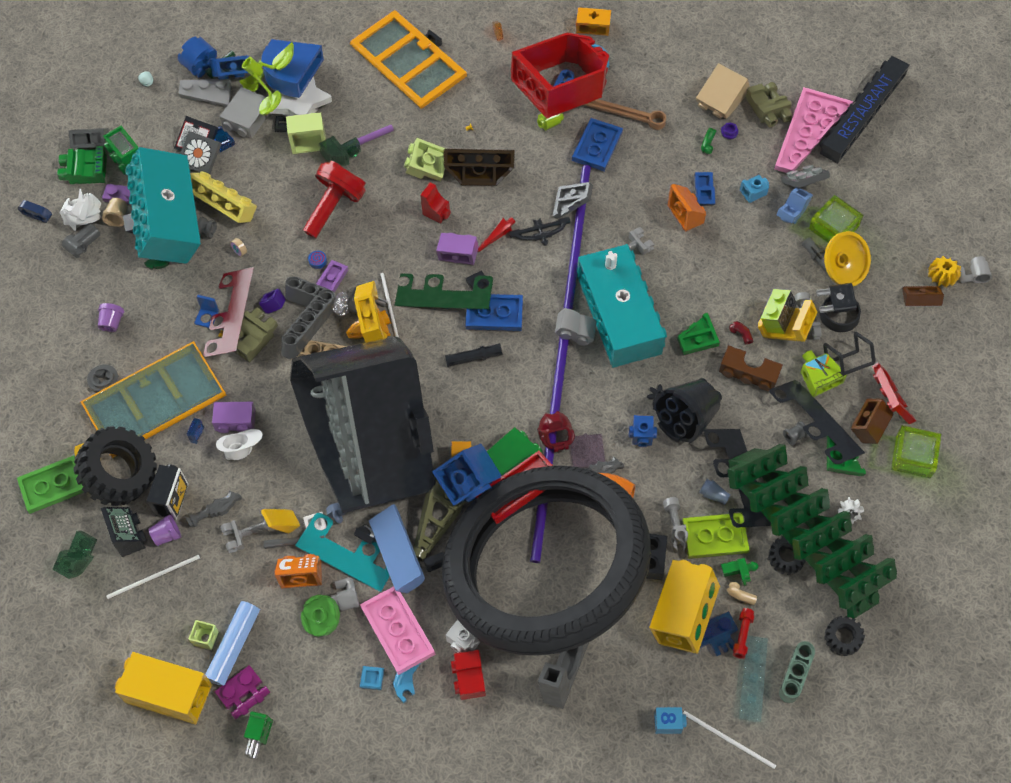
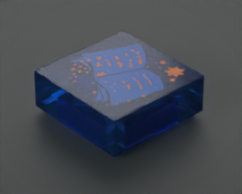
(195, 430)

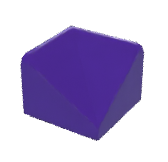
(272, 301)

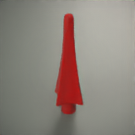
(501, 230)

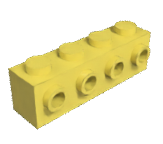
(222, 198)

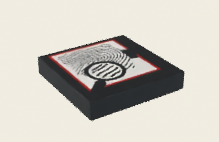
(195, 126)

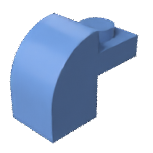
(794, 206)

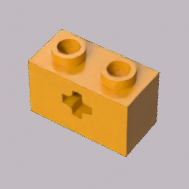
(593, 21)

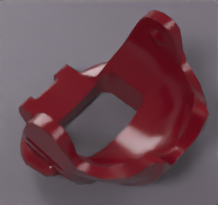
(552, 423)

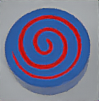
(317, 259)

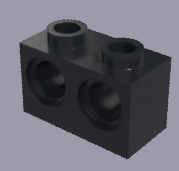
(657, 557)

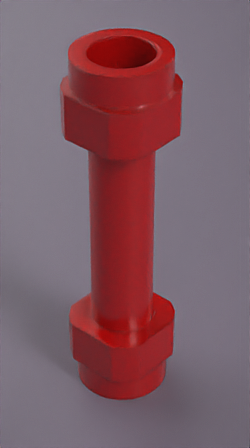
(740, 649)

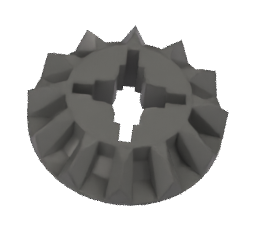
(99, 372)

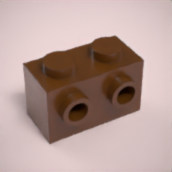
(872, 421)

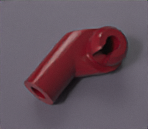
(743, 330)

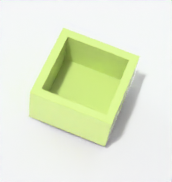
(305, 132)

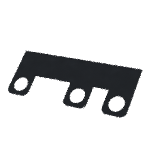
(823, 421)

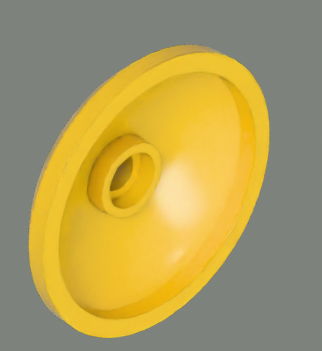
(847, 258)

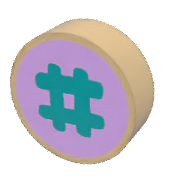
(238, 247)

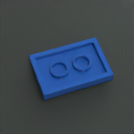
(597, 144)
(503, 314)

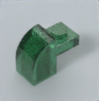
(333, 151)
(77, 558)

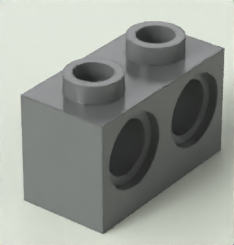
(87, 137)

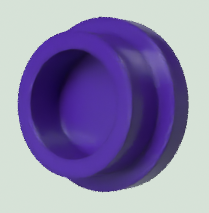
(729, 131)

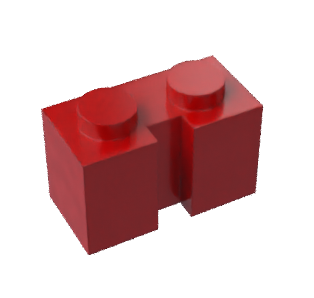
(469, 675)

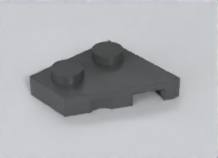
(571, 197)

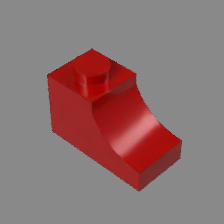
(434, 205)

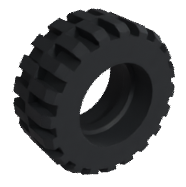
(129, 448)

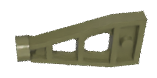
(436, 494)

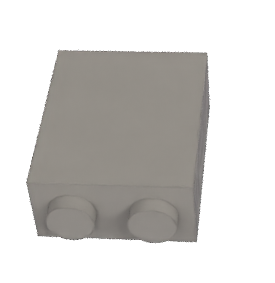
(243, 113)

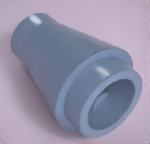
(714, 492)

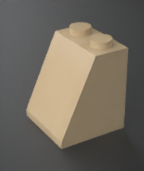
(723, 91)

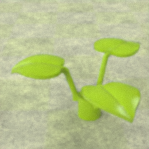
(256, 75)

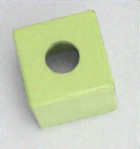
(201, 629)

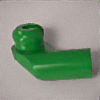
(706, 144)

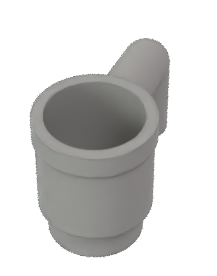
(979, 269)
(347, 598)

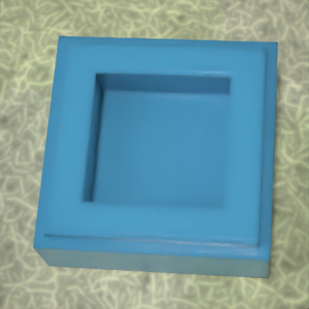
(372, 678)

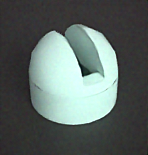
(145, 78)

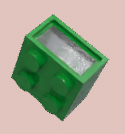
(121, 147)

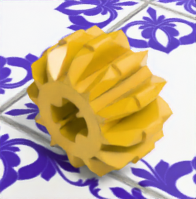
(944, 271)

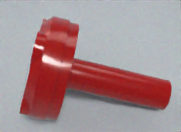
(338, 183)

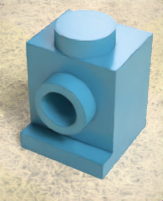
(754, 188)

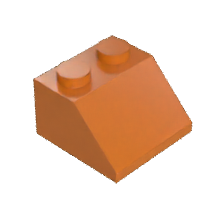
(685, 207)

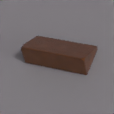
(923, 296)

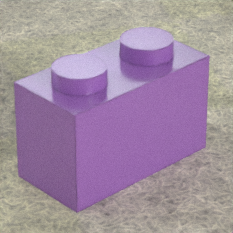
(457, 248)
(233, 416)

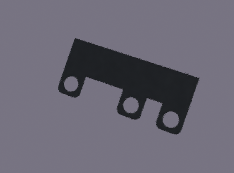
(735, 446)

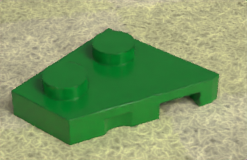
(698, 336)
(849, 467)

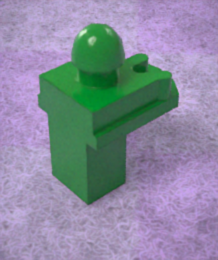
(739, 567)

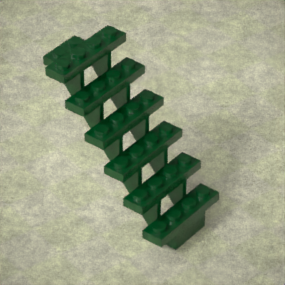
(854, 594)

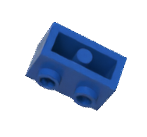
(228, 66)

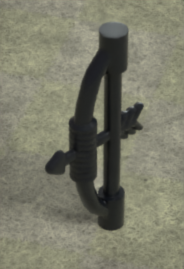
(539, 226)

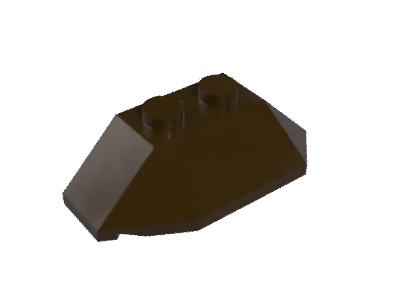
(479, 166)

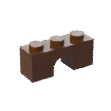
(735, 366)

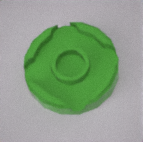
(320, 615)

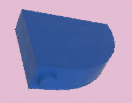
(298, 73)

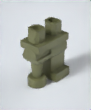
(767, 109)
(256, 333)

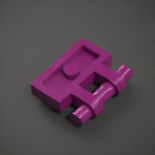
(239, 687)

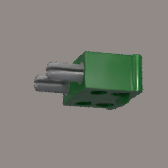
(257, 732)

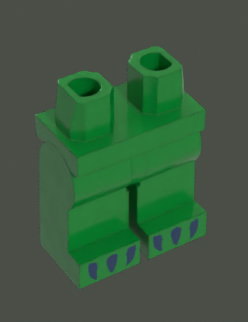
(83, 166)

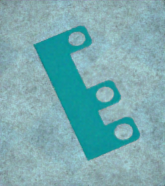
(354, 564)

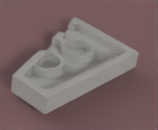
(207, 90)

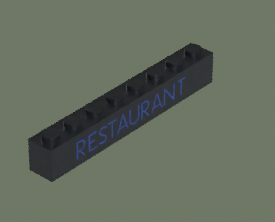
(864, 109)

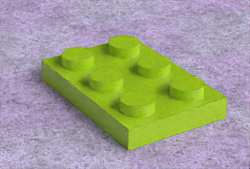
(715, 536)

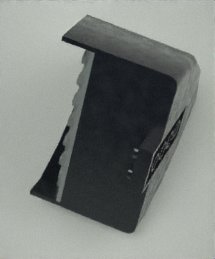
(366, 421)

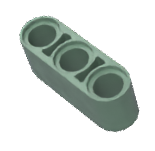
(801, 663)

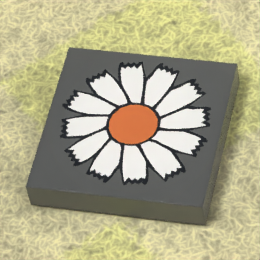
(201, 152)

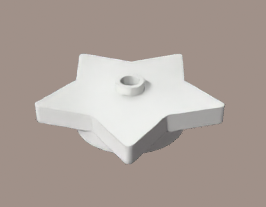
(308, 103)

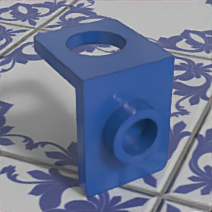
(208, 306)

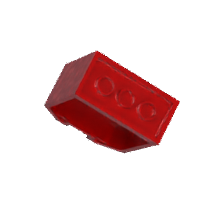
(567, 47)

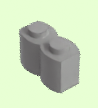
(575, 327)

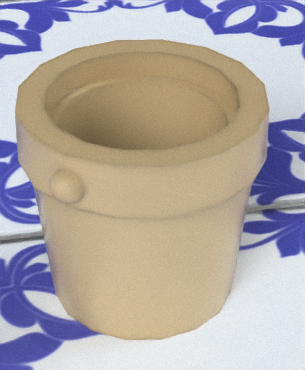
(114, 212)

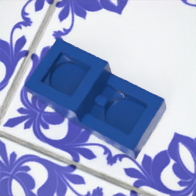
(704, 188)

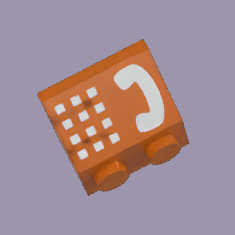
(299, 571)

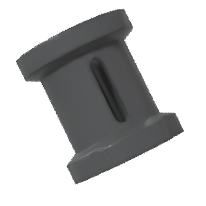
(795, 433)

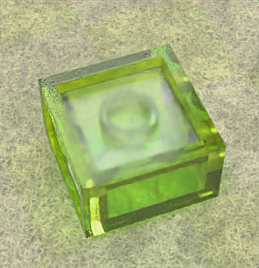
(835, 218)
(916, 451)

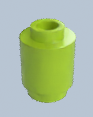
(547, 123)

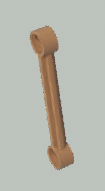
(630, 113)

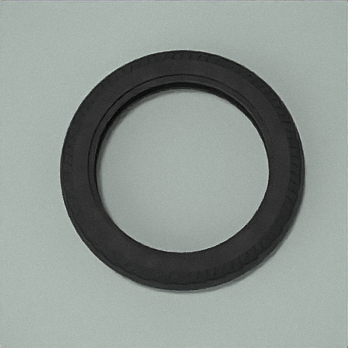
(577, 623)

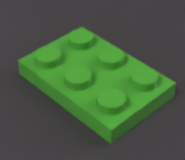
(49, 485)

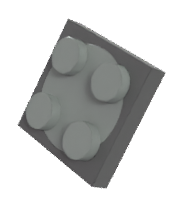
(805, 177)

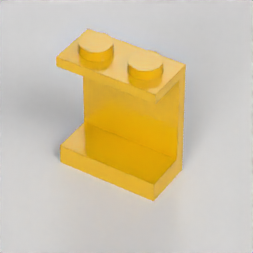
(798, 326)

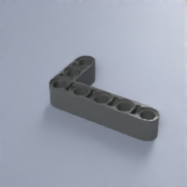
(318, 308)

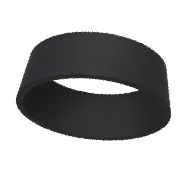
(839, 327)

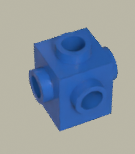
(642, 431)

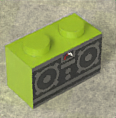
(779, 311)

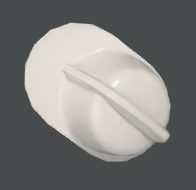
(240, 444)

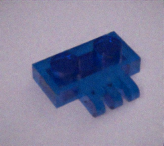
(719, 632)

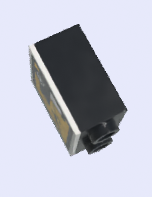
(167, 491)

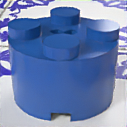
(197, 56)

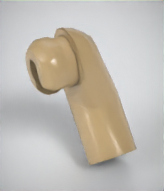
(734, 591)

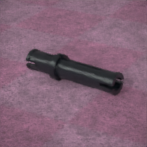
(472, 355)

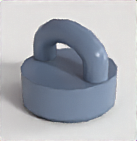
(334, 511)

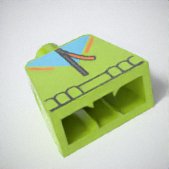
(821, 373)

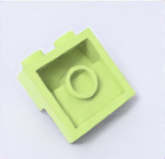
(425, 160)

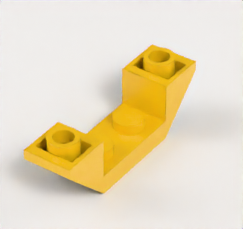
(367, 312)

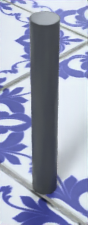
(282, 542)

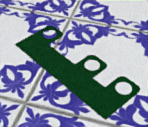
(440, 298)

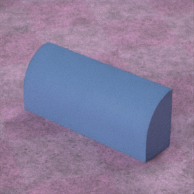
(397, 550)

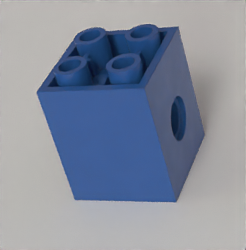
(467, 474)

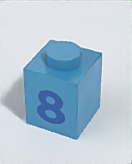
(669, 720)

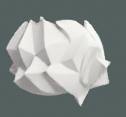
(81, 210)

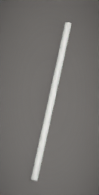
(389, 305)
(152, 576)
(729, 740)

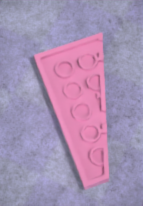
(811, 122)

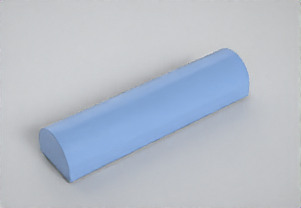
(232, 643)

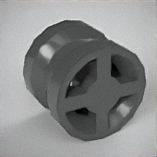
(207, 227)

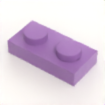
(116, 191)
(333, 275)

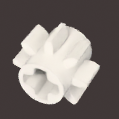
(855, 506)

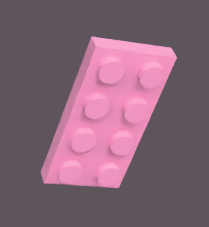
(397, 630)

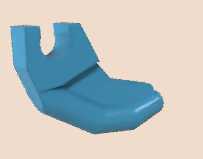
(404, 682)

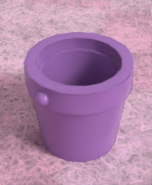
(109, 317)
(164, 531)

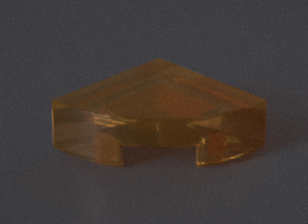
(497, 30)

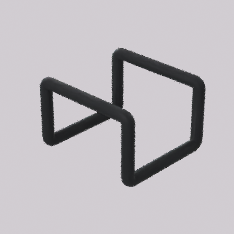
(840, 357)

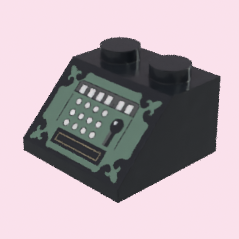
(124, 529)

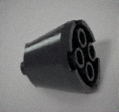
(687, 409)

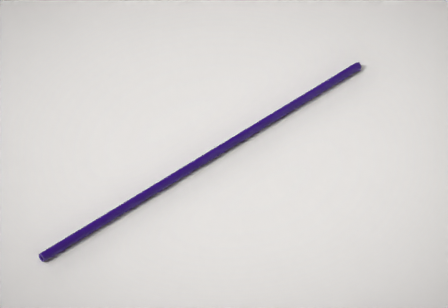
(560, 363)

